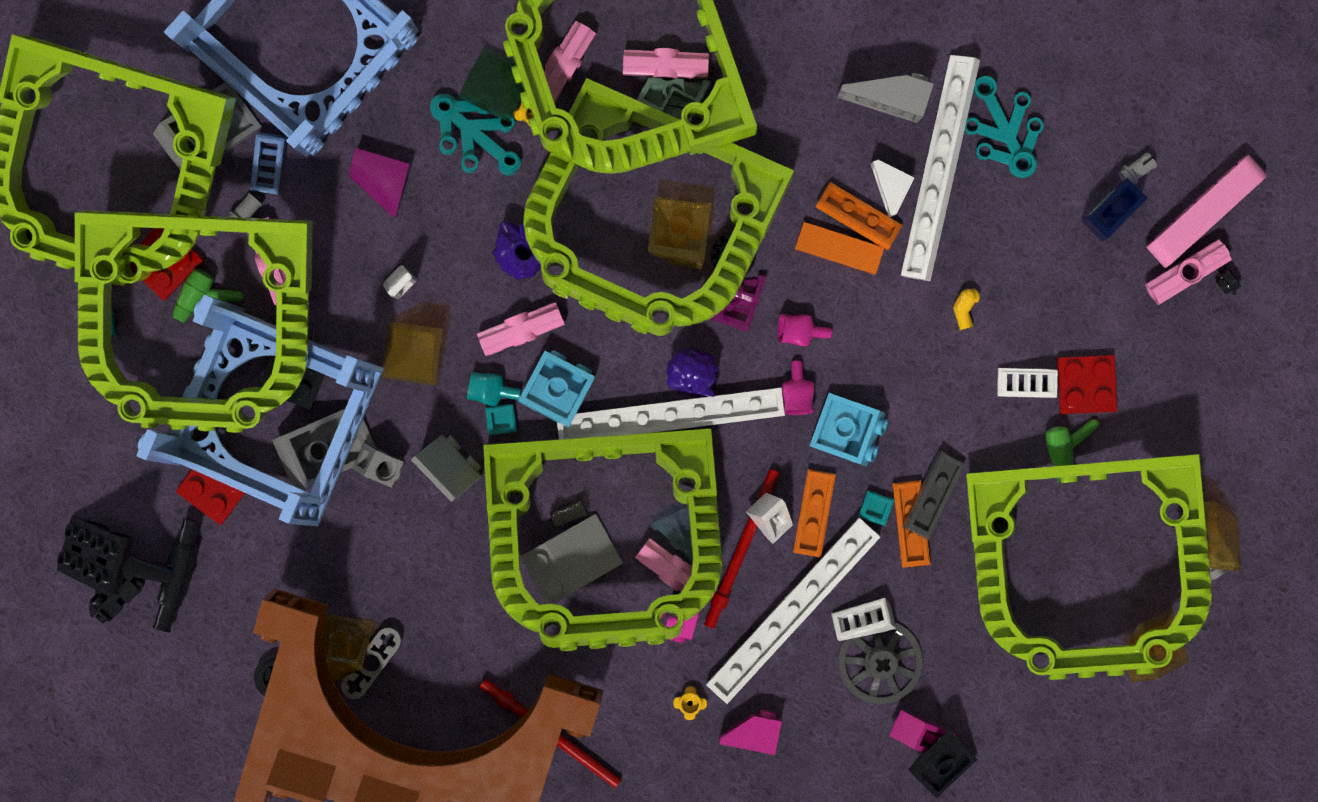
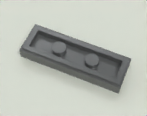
(934, 495)

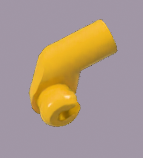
(963, 305)

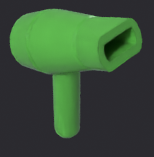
(193, 289)
(1061, 444)

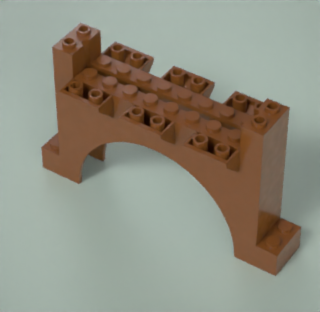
(319, 749)

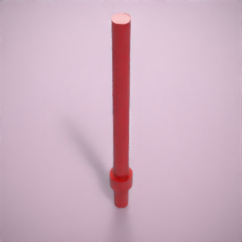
(720, 599)
(506, 700)

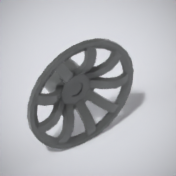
(881, 664)

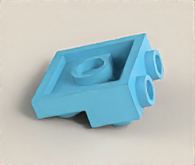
(557, 388)
(849, 430)

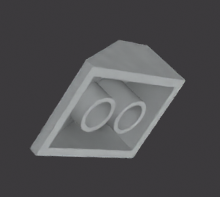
(896, 96)
(241, 127)
(306, 449)
(448, 466)
(571, 559)

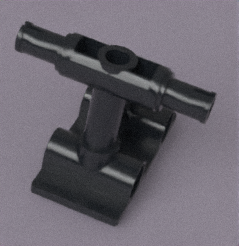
(105, 558)

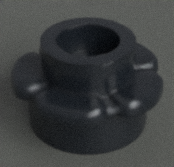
(1228, 282)

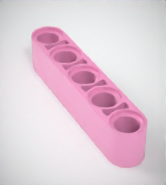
(1206, 211)

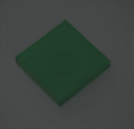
(493, 85)

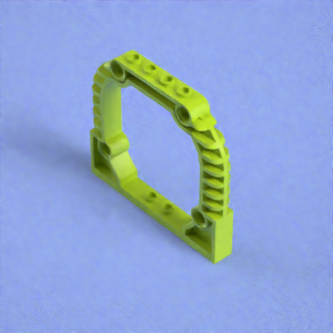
(198, 113)
(724, 113)
(759, 186)
(280, 245)
(514, 467)
(1174, 481)

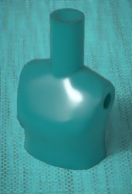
(490, 389)

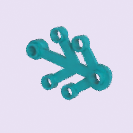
(471, 131)
(1006, 131)

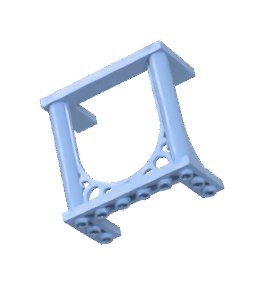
(302, 134)
(179, 447)

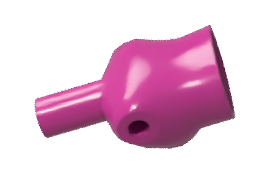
(800, 330)
(798, 392)

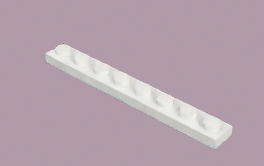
(940, 167)
(676, 415)
(792, 610)

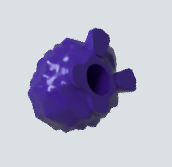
(514, 252)
(692, 372)

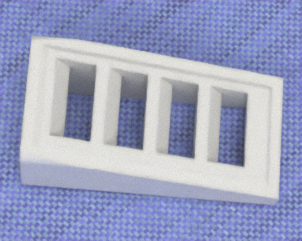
(399, 282)
(1052, 375)
(865, 629)

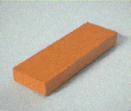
(859, 216)
(839, 248)
(814, 513)
(913, 548)

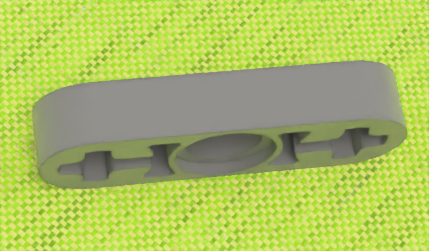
(390, 650)

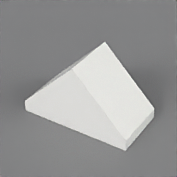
(892, 185)
(770, 516)

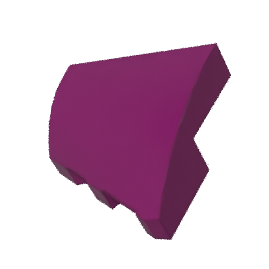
(380, 178)
(748, 297)

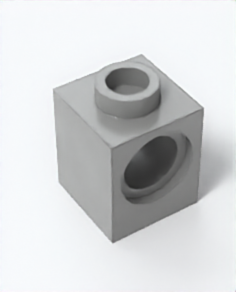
(369, 460)

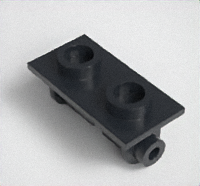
(108, 606)

